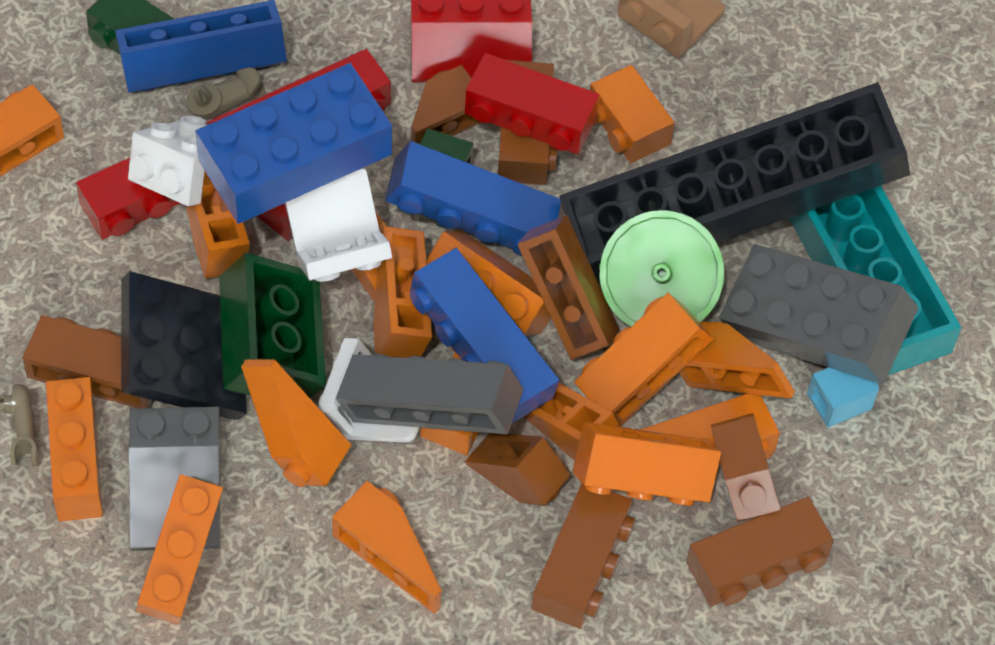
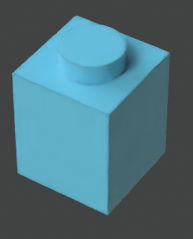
(840, 395)

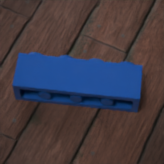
(201, 46)
(467, 196)
(479, 327)

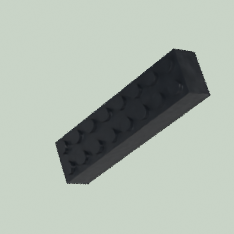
(753, 173)

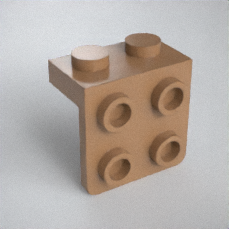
(672, 22)

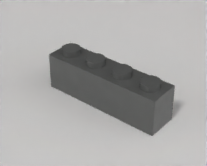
(430, 393)

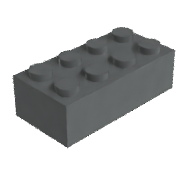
(820, 313)

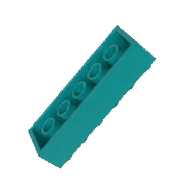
(870, 239)

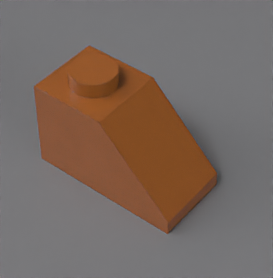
(443, 105)
(520, 466)
(745, 467)

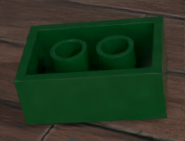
(268, 315)

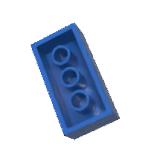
(294, 142)

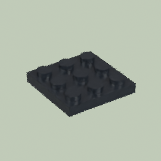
(174, 346)

